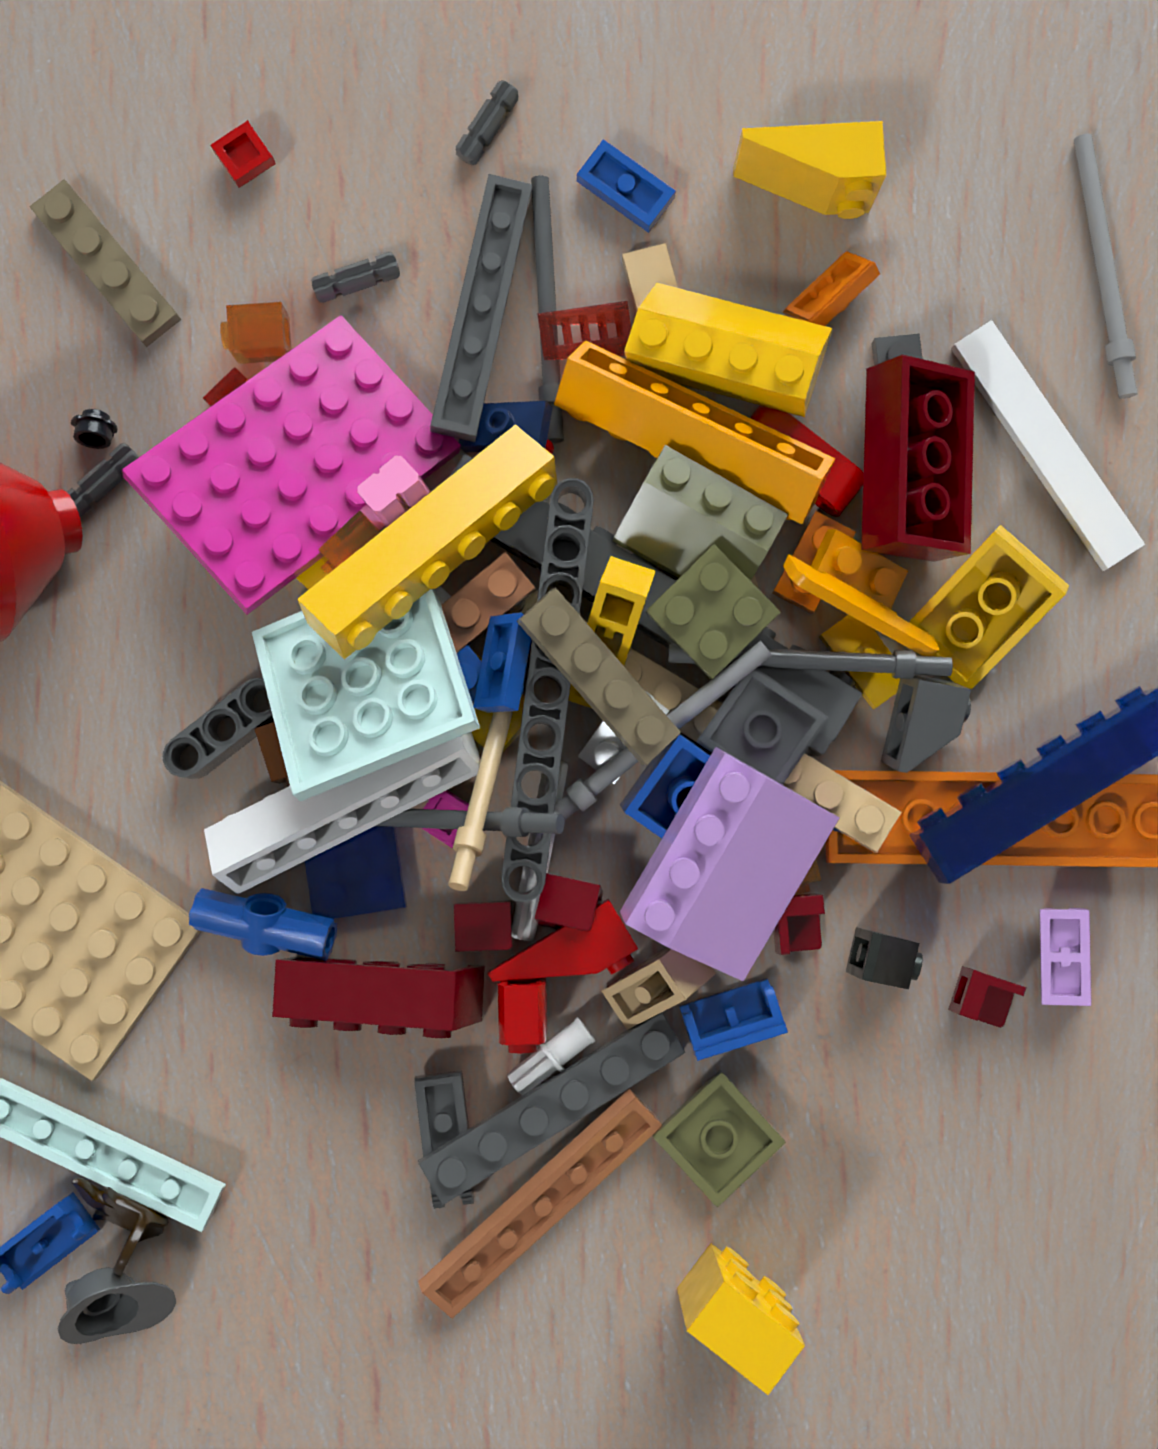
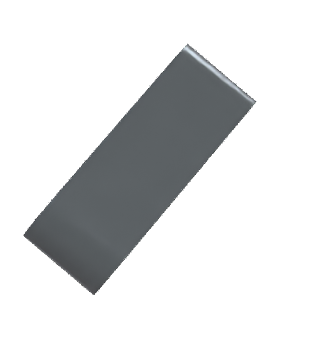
(204, 737)

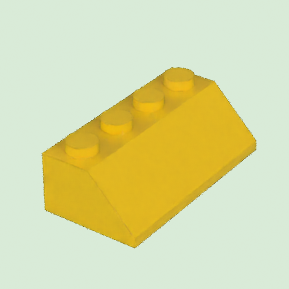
(728, 348)

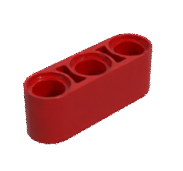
(844, 477)

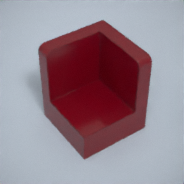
(567, 903)
(800, 925)
(483, 926)
(983, 997)

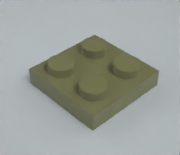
(712, 611)
(718, 1138)

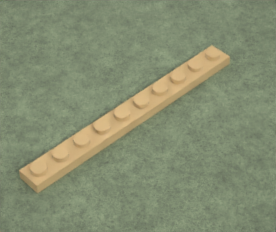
(859, 812)

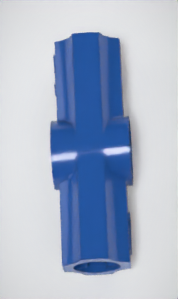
(263, 924)

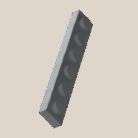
(481, 308)
(550, 1107)

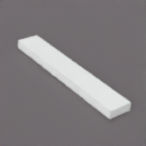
(1047, 446)

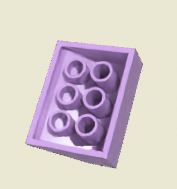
(727, 866)

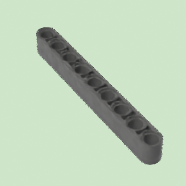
(570, 575)

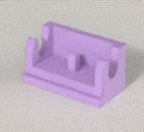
(1065, 956)

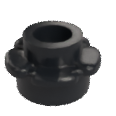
(93, 429)

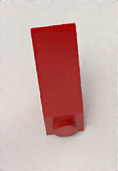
(573, 951)

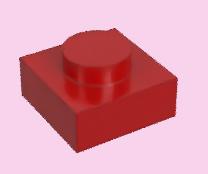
(243, 154)

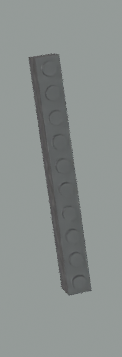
(827, 692)

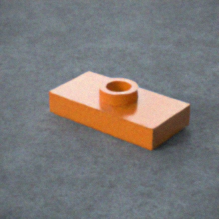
(833, 289)

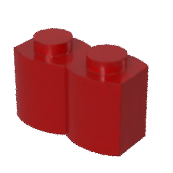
(522, 1014)

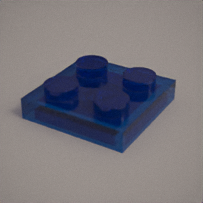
(357, 876)

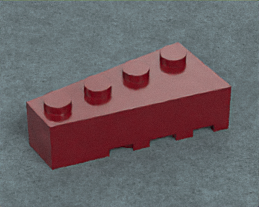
(378, 995)

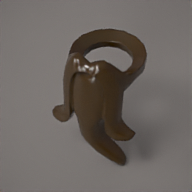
(124, 1212)

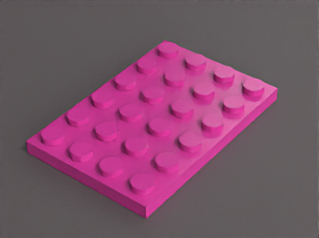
(282, 459)

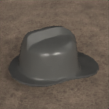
(111, 1306)

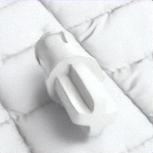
(550, 1057)

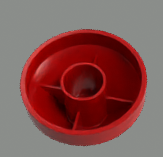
(34, 537)

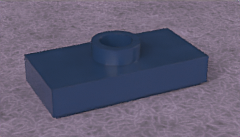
(498, 418)

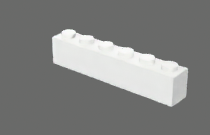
(287, 831)

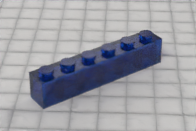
(1042, 789)

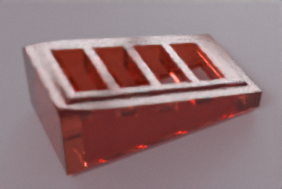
(583, 316)

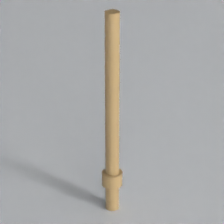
(470, 837)

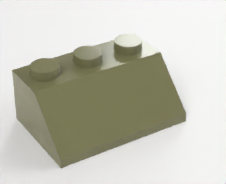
(691, 508)

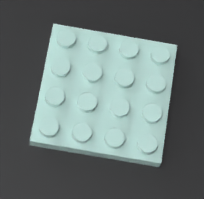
(367, 710)

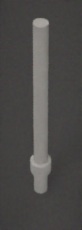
(1120, 349)
(583, 792)

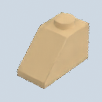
(656, 986)

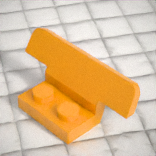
(861, 586)

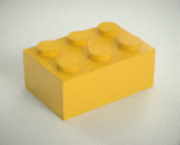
(740, 1317)

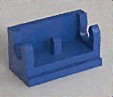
(733, 1019)
(45, 1243)

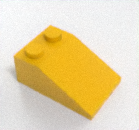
(816, 165)
(989, 606)

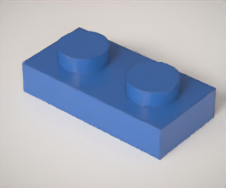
(625, 185)
(502, 665)

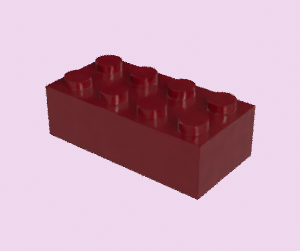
(918, 459)

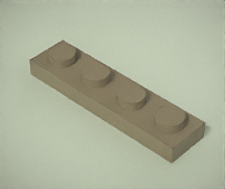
(105, 263)
(598, 676)

